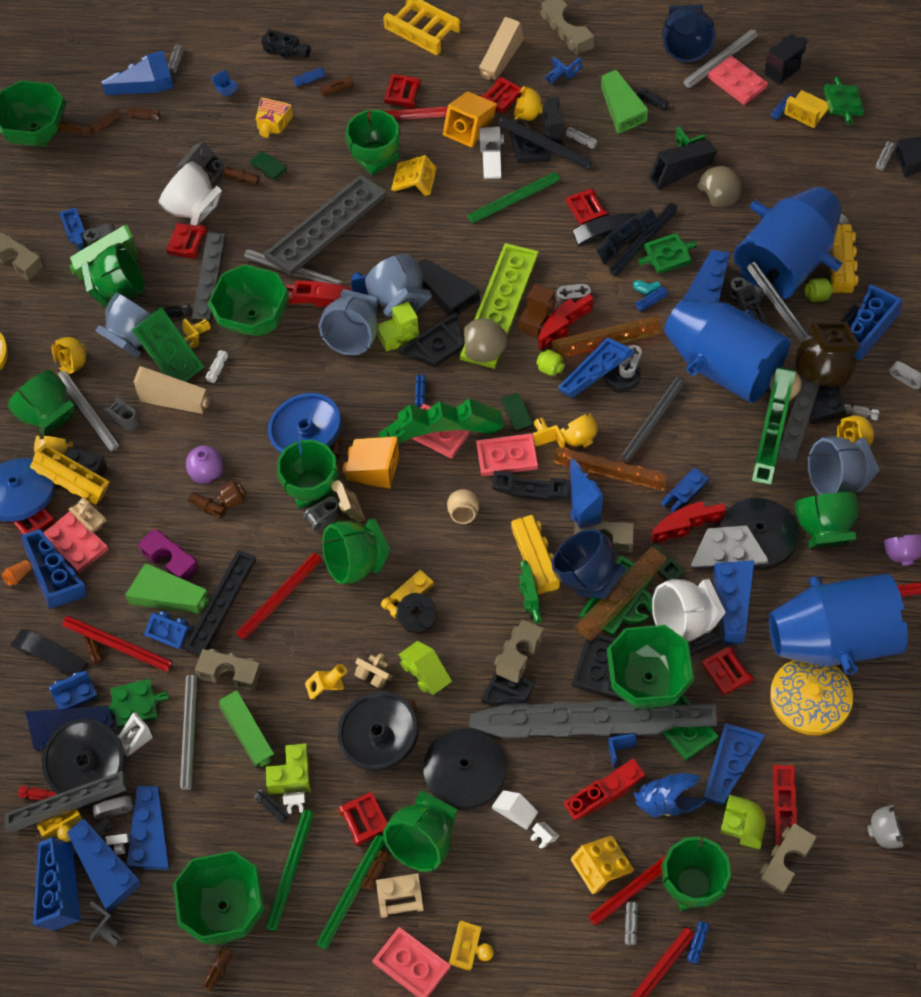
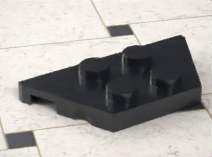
(436, 343)

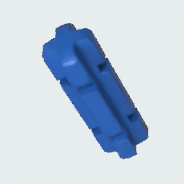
(308, 77)
(780, 108)
(651, 299)
(420, 390)
(698, 942)

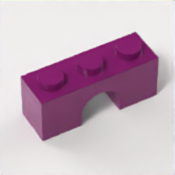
(157, 546)

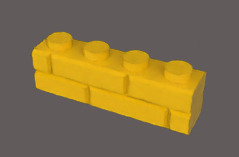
(844, 279)
(69, 474)
(534, 550)

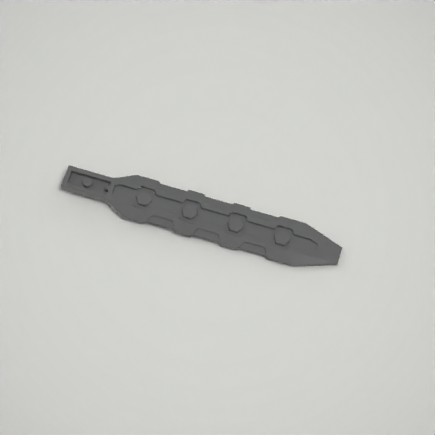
(595, 718)

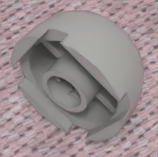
(886, 828)

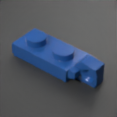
(73, 227)

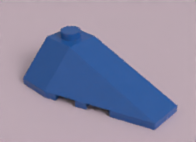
(147, 76)
(585, 497)

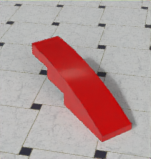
(783, 800)

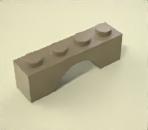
(576, 37)

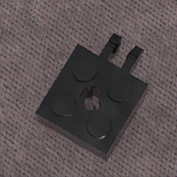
(785, 58)

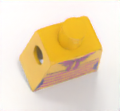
(272, 116)

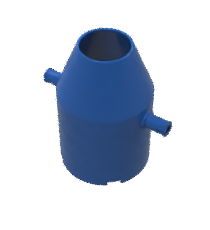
(792, 238)
(727, 346)
(841, 622)

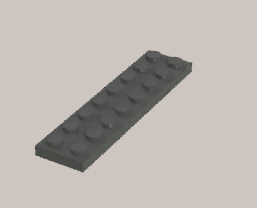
(325, 225)

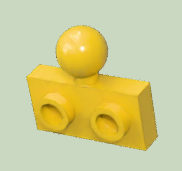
(59, 825)
(466, 946)

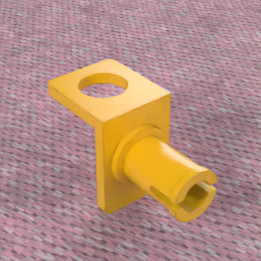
(193, 331)
(546, 435)
(326, 680)

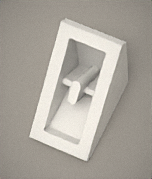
(492, 164)
(134, 734)
(515, 808)

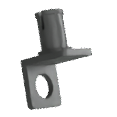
(103, 928)

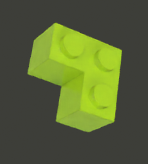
(400, 328)
(426, 666)
(293, 775)

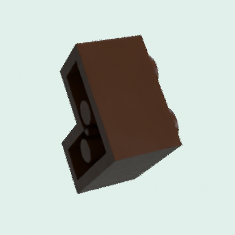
(538, 310)

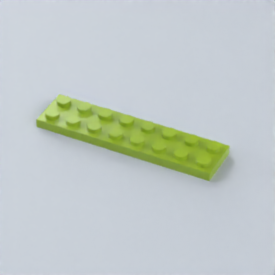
(505, 290)

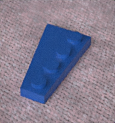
(596, 365)
(732, 757)
(147, 836)

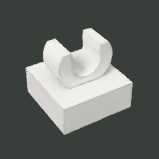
(294, 798)
(546, 833)
(118, 842)

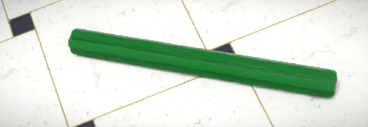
(513, 197)
(289, 870)
(350, 893)

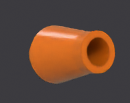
(15, 573)

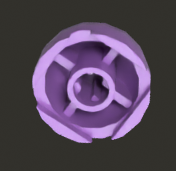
(204, 464)
(904, 549)

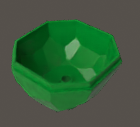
(30, 112)
(247, 293)
(653, 653)
(217, 881)

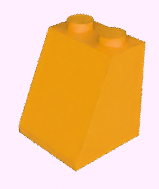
(466, 117)
(372, 461)

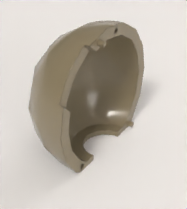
(721, 186)
(484, 340)

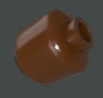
(231, 494)

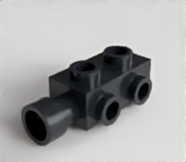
(284, 44)

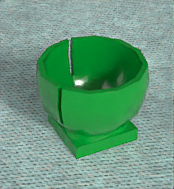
(375, 143)
(111, 273)
(44, 403)
(309, 474)
(829, 519)
(357, 553)
(421, 833)
(696, 874)

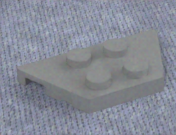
(728, 545)

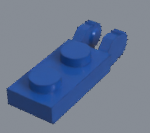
(686, 489)

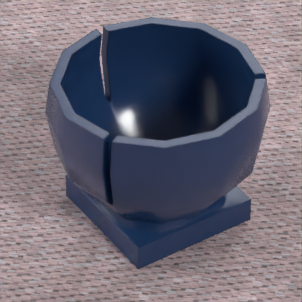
(688, 31)
(591, 565)

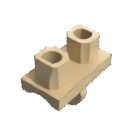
(88, 515)
(364, 668)

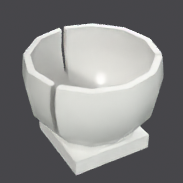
(190, 194)
(687, 607)

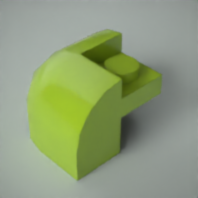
(745, 821)

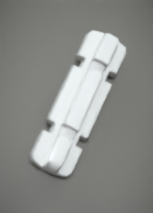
(216, 366)

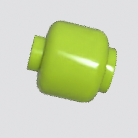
(818, 290)
(550, 363)

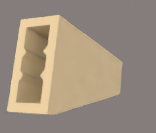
(502, 49)
(169, 392)

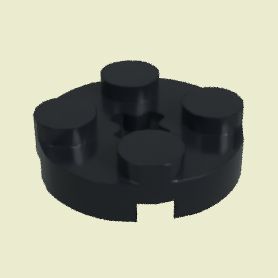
(620, 383)
(423, 604)

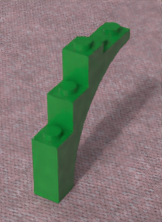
(443, 417)
(773, 425)

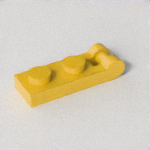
(416, 584)

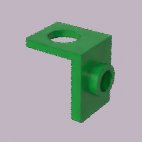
(682, 139)

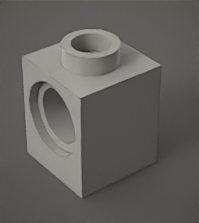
(490, 138)

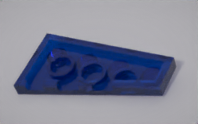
(45, 722)

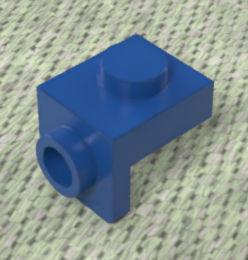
(224, 84)

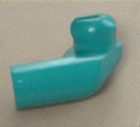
(645, 288)

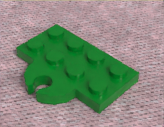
(629, 612)

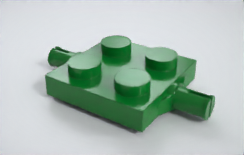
(843, 100)
(667, 253)
(528, 590)
(136, 698)

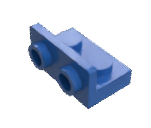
(167, 630)
(73, 691)

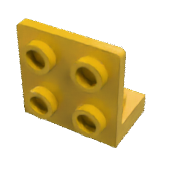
(806, 108)
(415, 172)
(600, 863)

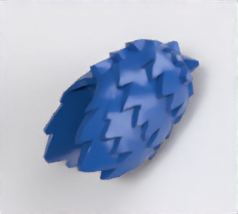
(662, 797)

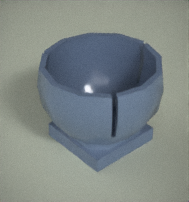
(394, 286)
(120, 318)
(350, 323)
(846, 467)

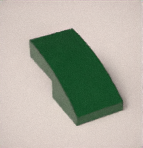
(269, 165)
(516, 412)
(670, 569)

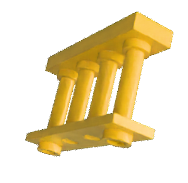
(418, 36)

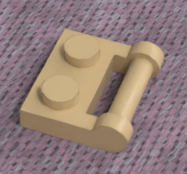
(349, 502)
(398, 889)

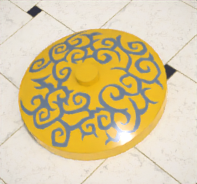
(811, 697)

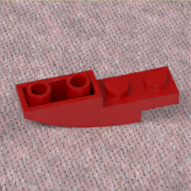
(314, 292)
(558, 323)
(680, 522)
(604, 791)

